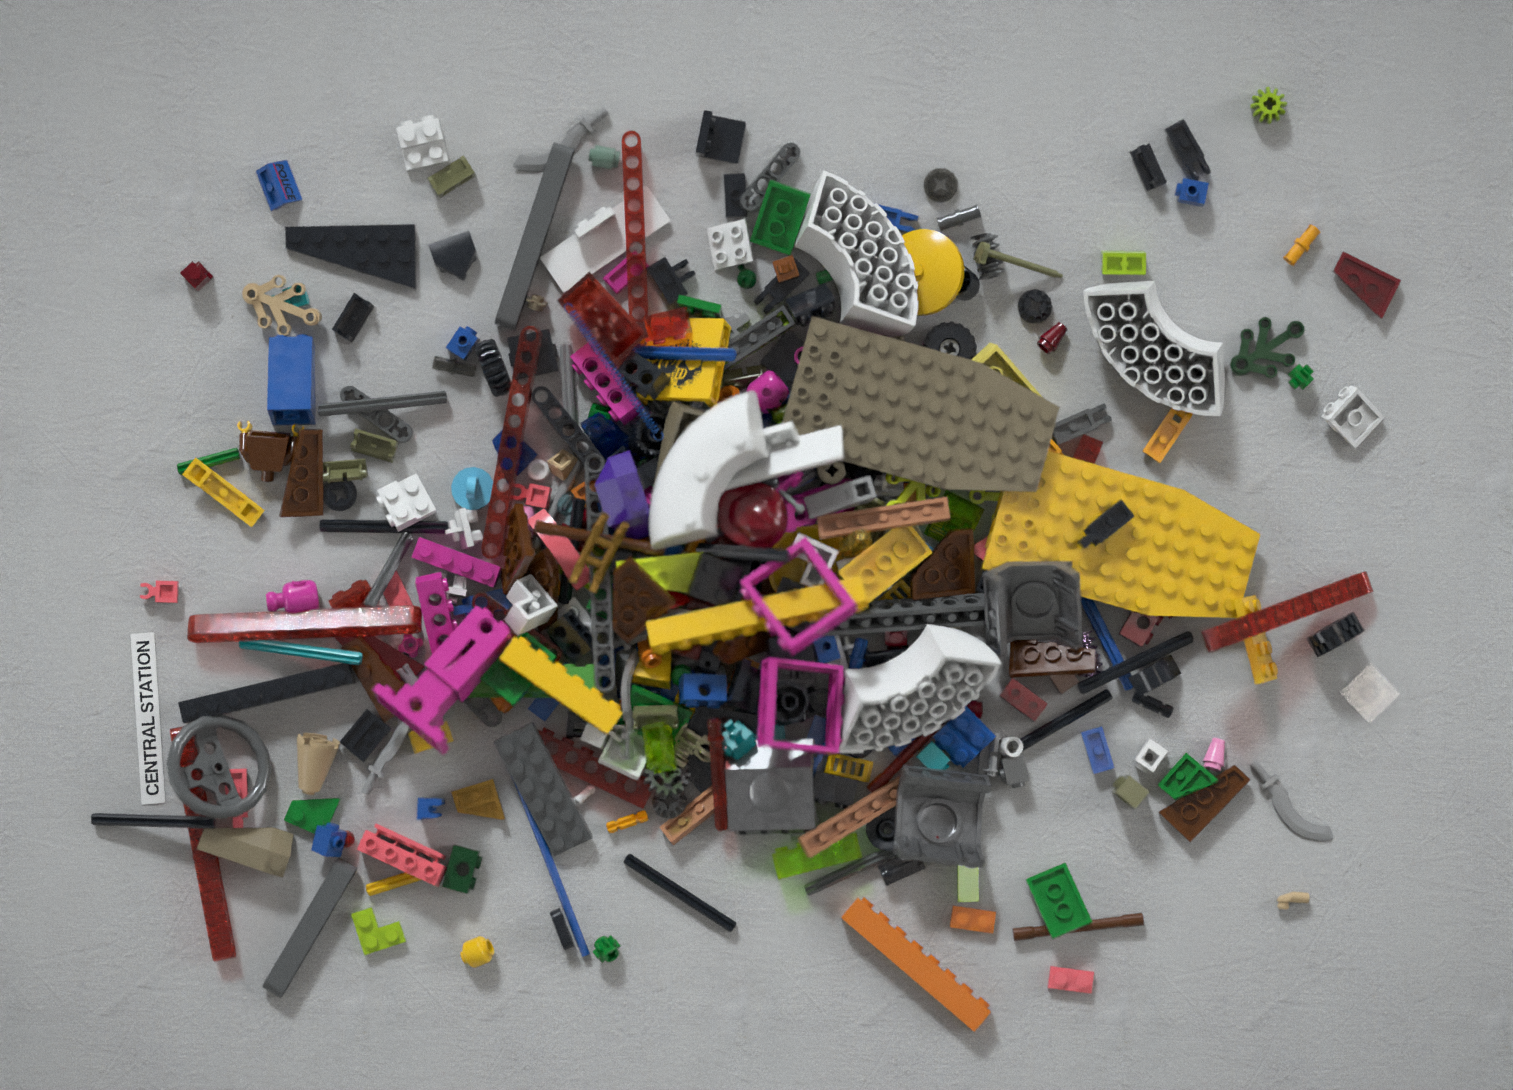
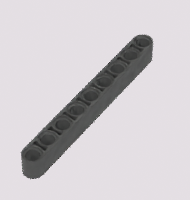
(534, 236)

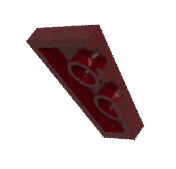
(1367, 282)

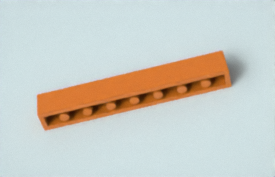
(916, 964)

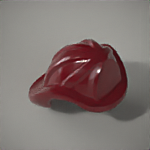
(752, 515)

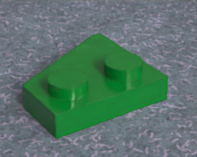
(1186, 778)
(311, 812)

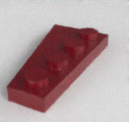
(388, 654)

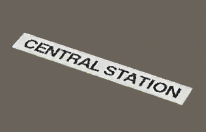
(147, 718)

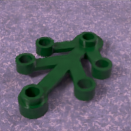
(1263, 349)

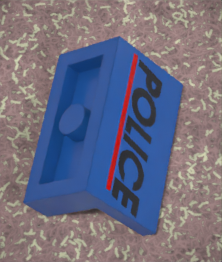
(278, 184)

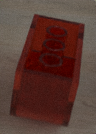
(605, 318)

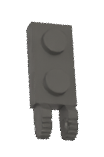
(1078, 424)

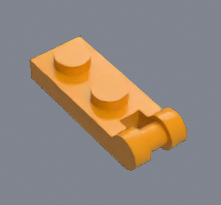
(1166, 435)

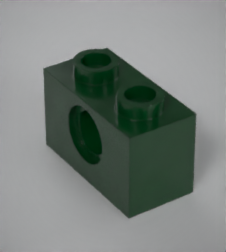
(453, 879)

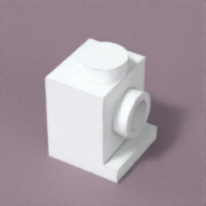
(1157, 752)

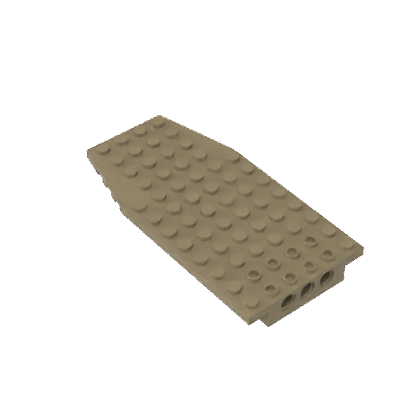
(920, 411)

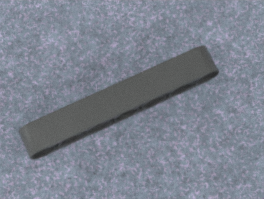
(309, 927)

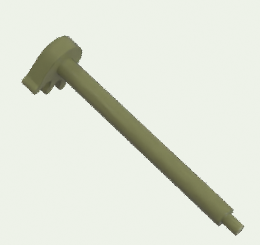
(984, 251)

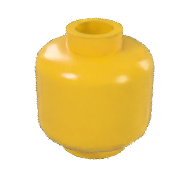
(477, 951)

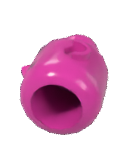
(770, 391)
(295, 597)

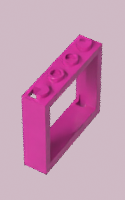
(833, 619)
(767, 705)

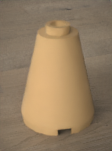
(314, 760)

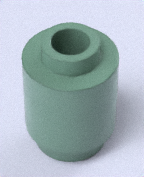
(604, 157)

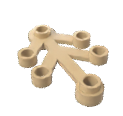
(278, 303)

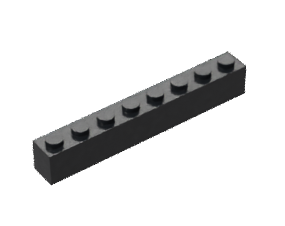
(267, 692)

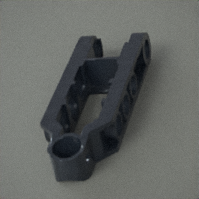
(706, 651)

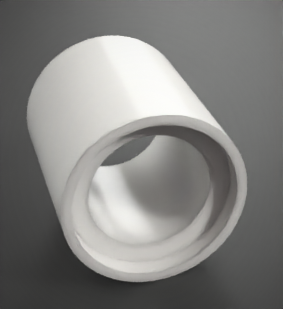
(1017, 746)

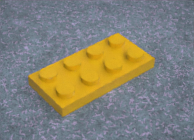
(887, 560)
(1257, 647)

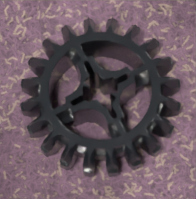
(493, 367)

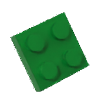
(706, 308)

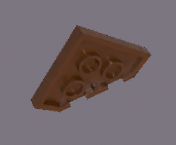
(516, 548)
(947, 569)
(546, 572)
(636, 600)
(741, 646)

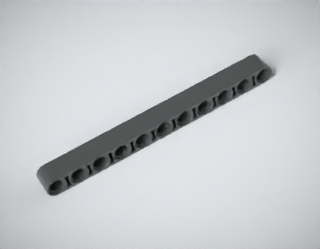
(596, 605)

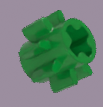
(1301, 376)
(606, 948)

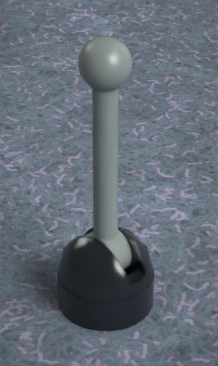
(774, 483)

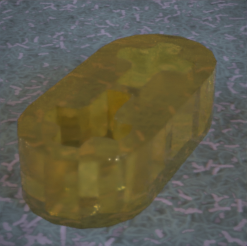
(854, 543)

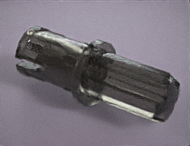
(454, 366)

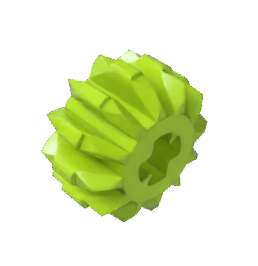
(1276, 109)

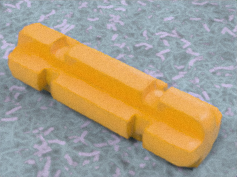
(627, 821)

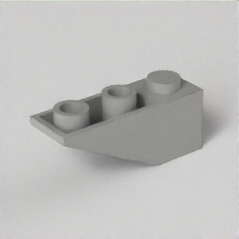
(840, 497)

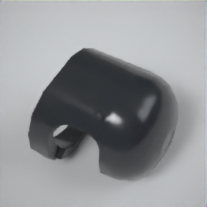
(970, 288)

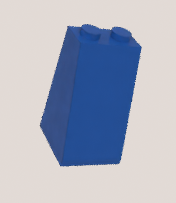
(291, 380)

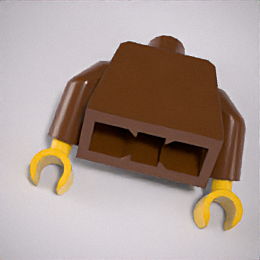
(267, 449)

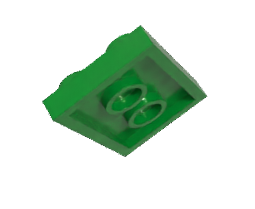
(780, 217)
(506, 681)
(643, 697)
(1058, 901)

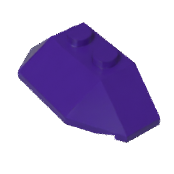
(623, 496)

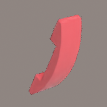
(561, 549)

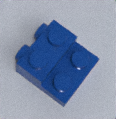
(963, 737)

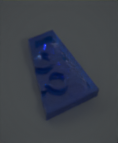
(606, 435)

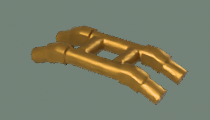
(601, 565)

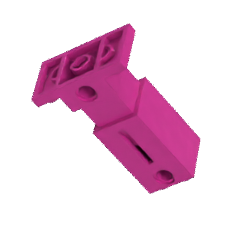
(449, 676)

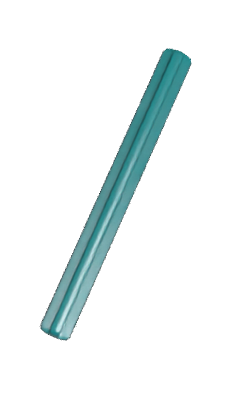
(303, 651)

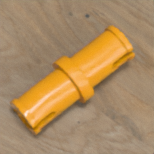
(1301, 245)

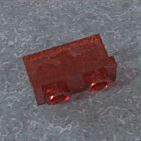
(667, 324)
(352, 597)

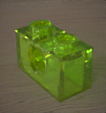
(659, 747)

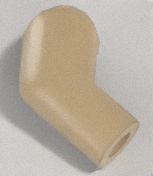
(1296, 897)

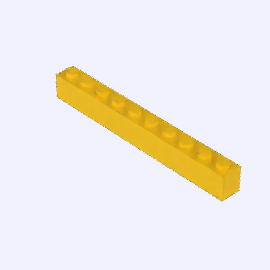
(740, 618)

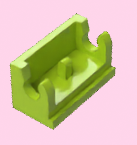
(1123, 262)

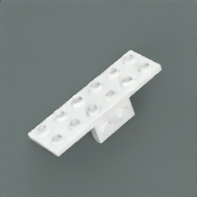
(600, 241)
(791, 453)

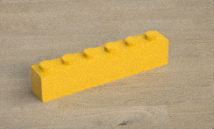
(561, 686)

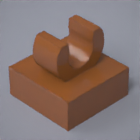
(785, 269)

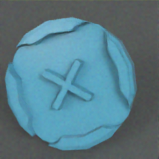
(472, 488)

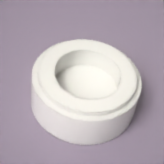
(538, 470)

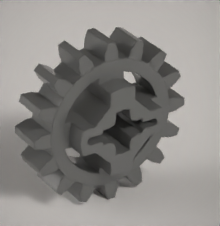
(665, 782)

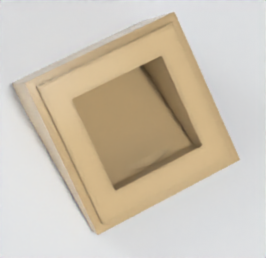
(562, 464)

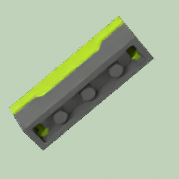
(759, 335)

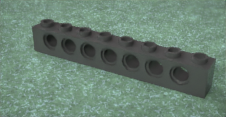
(914, 614)

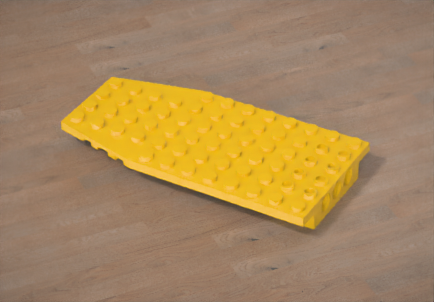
(1163, 562)

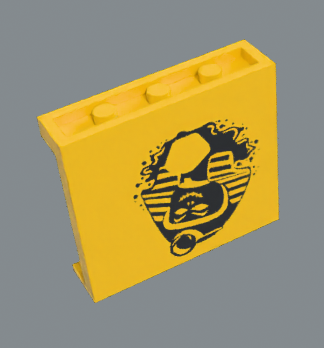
(694, 378)

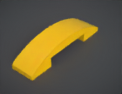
(223, 492)

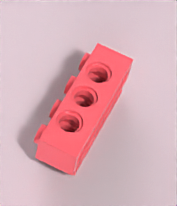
(402, 859)

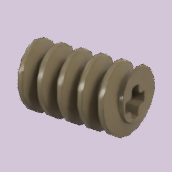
(835, 476)

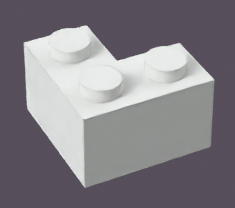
(827, 553)
(530, 605)

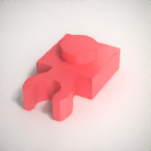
(535, 496)
(164, 591)

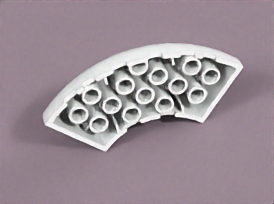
(861, 256)
(1153, 350)
(701, 468)
(914, 690)

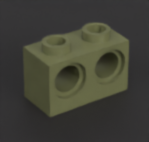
(1129, 791)

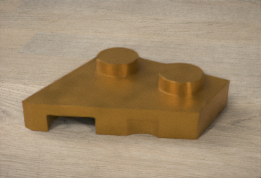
(479, 800)

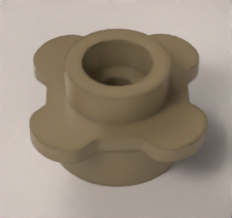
(536, 302)

